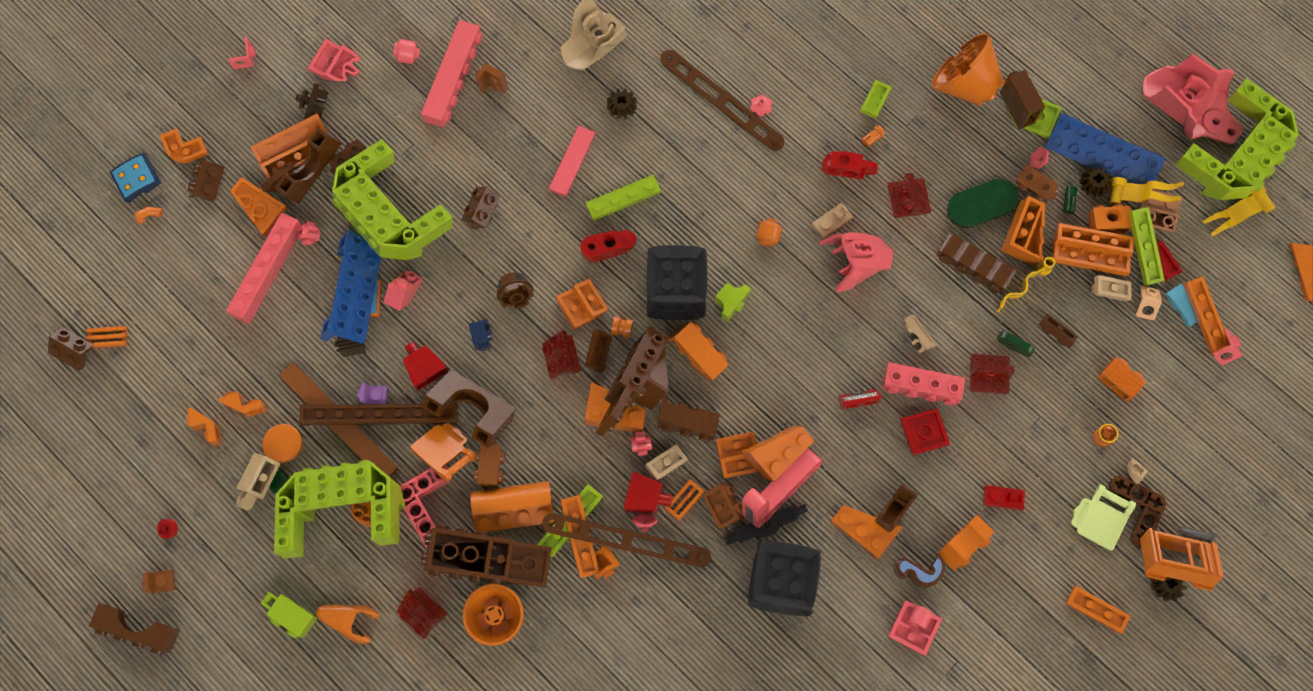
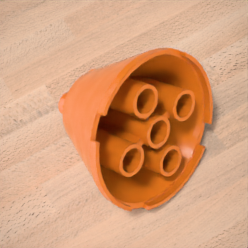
(972, 73)

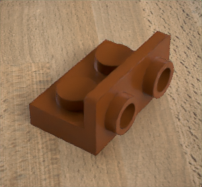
(492, 77)
(723, 505)

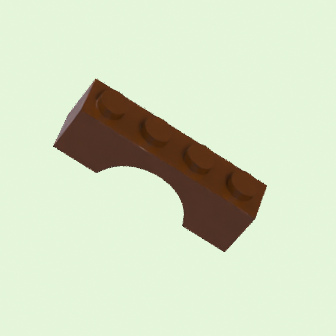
(298, 182)
(112, 620)

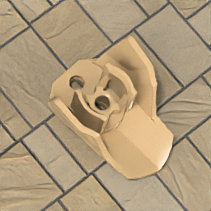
(591, 36)

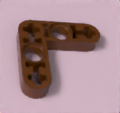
(1147, 507)

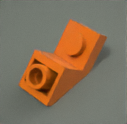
(236, 402)
(200, 422)

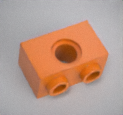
(1119, 213)

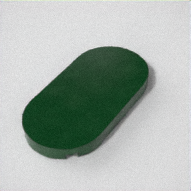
(982, 203)

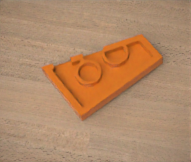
(258, 205)
(1304, 262)
(864, 530)

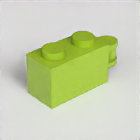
(289, 615)

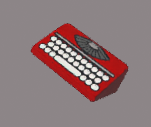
(859, 399)

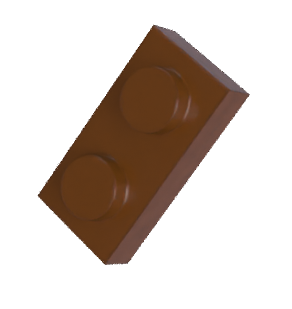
(1059, 331)
(598, 350)

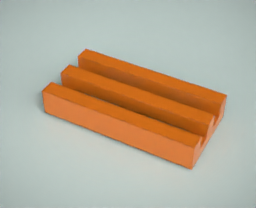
(123, 335)
(690, 505)

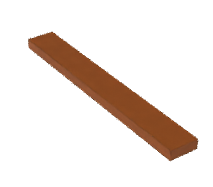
(348, 433)

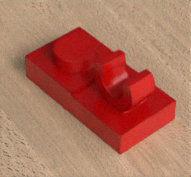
(1004, 497)

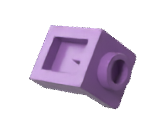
(372, 394)

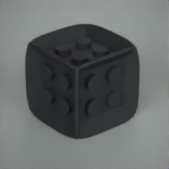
(676, 282)
(784, 578)

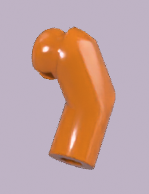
(147, 211)

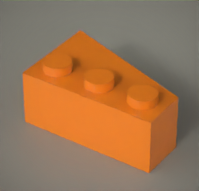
(1026, 232)
(699, 350)
(596, 408)
(778, 452)

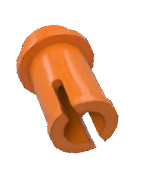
(873, 136)

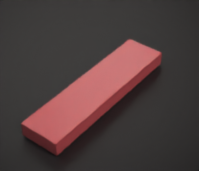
(572, 161)

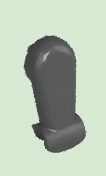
(1194, 533)

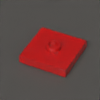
(924, 432)

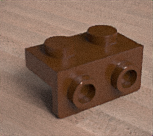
(206, 180)
(69, 348)

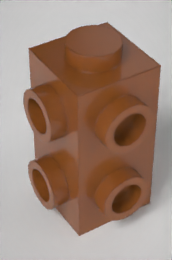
(1038, 184)
(489, 469)

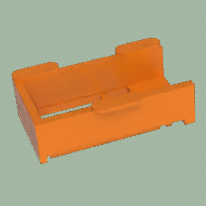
(1158, 568)

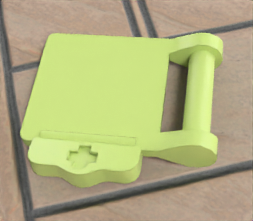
(1100, 521)

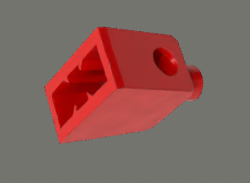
(422, 365)
(645, 495)

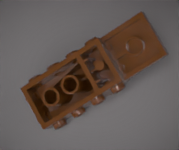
(640, 379)
(485, 557)

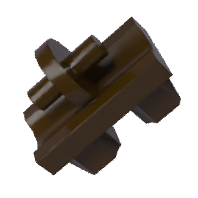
(316, 95)

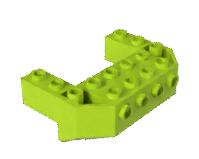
(1255, 157)
(375, 215)
(332, 488)

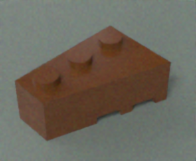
(687, 421)

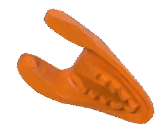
(342, 618)

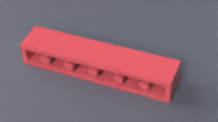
(451, 74)
(264, 269)

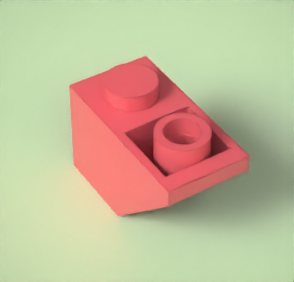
(402, 290)

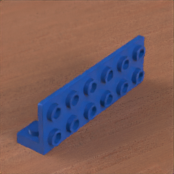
(1099, 148)
(353, 290)

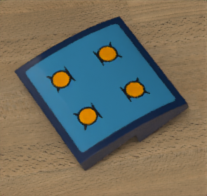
(135, 177)

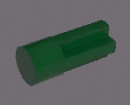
(1070, 199)

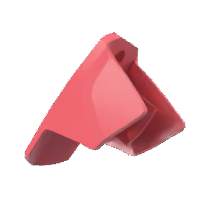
(866, 257)

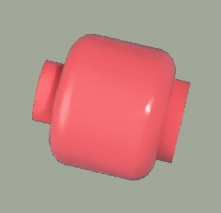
(405, 51)

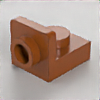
(158, 581)

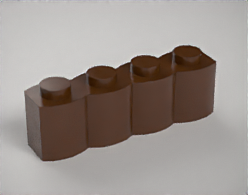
(978, 264)

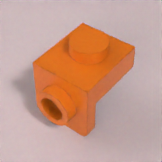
(606, 562)

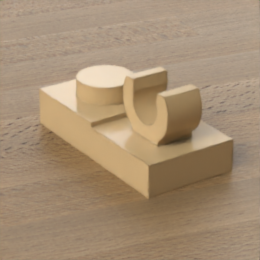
(832, 220)
(1111, 288)
(914, 326)
(666, 463)

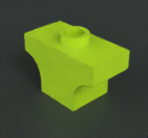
(732, 299)

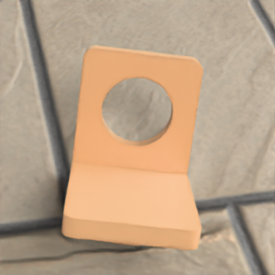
(1149, 297)

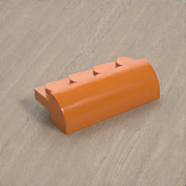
(286, 145)
(1092, 249)
(511, 506)

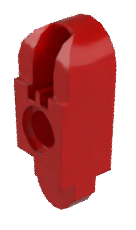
(848, 165)
(623, 242)

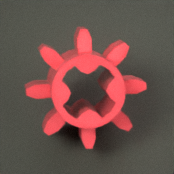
(308, 233)
(641, 443)

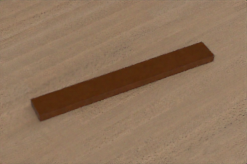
(373, 414)

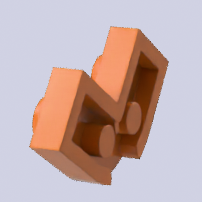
(181, 151)

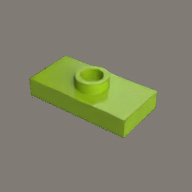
(875, 99)

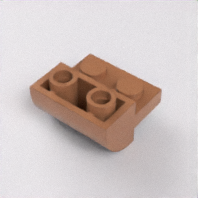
(1163, 214)

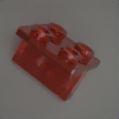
(909, 197)
(561, 355)
(990, 373)
(420, 612)

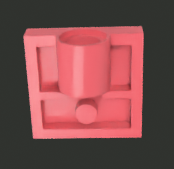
(915, 627)

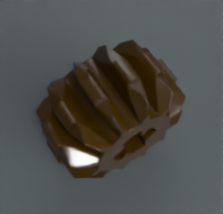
(616, 103)
(1096, 181)
(1168, 593)

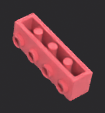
(923, 383)

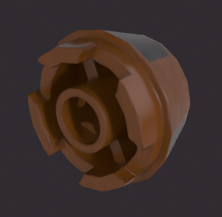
(514, 290)

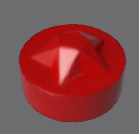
(167, 528)

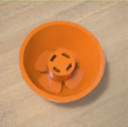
(482, 611)

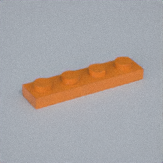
(1206, 314)
(582, 550)

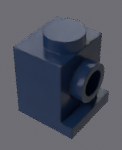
(481, 335)

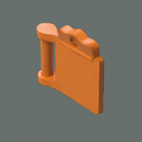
(442, 446)

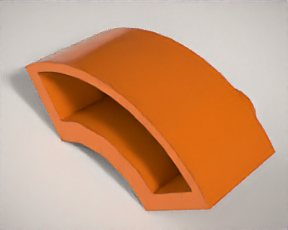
(966, 542)

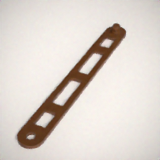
(773, 140)
(698, 555)

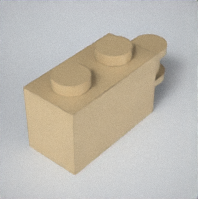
(256, 480)

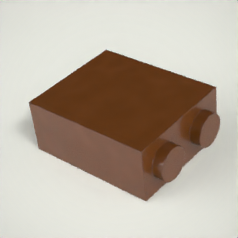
(1022, 99)

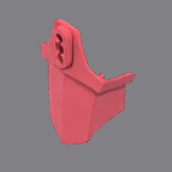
(1195, 98)

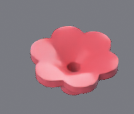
(761, 105)
(1039, 158)
(644, 521)

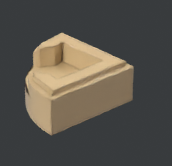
(1136, 471)

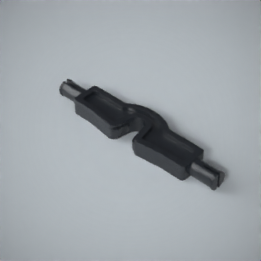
(777, 520)

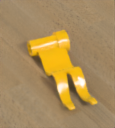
(1141, 192)
(1242, 210)
(1042, 269)

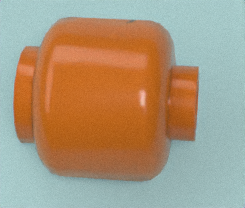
(768, 232)

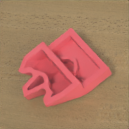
(334, 62)

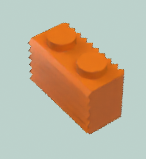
(1122, 379)

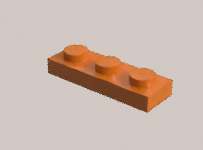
(1097, 610)

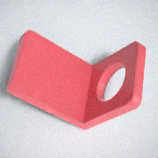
(248, 59)
(1233, 348)

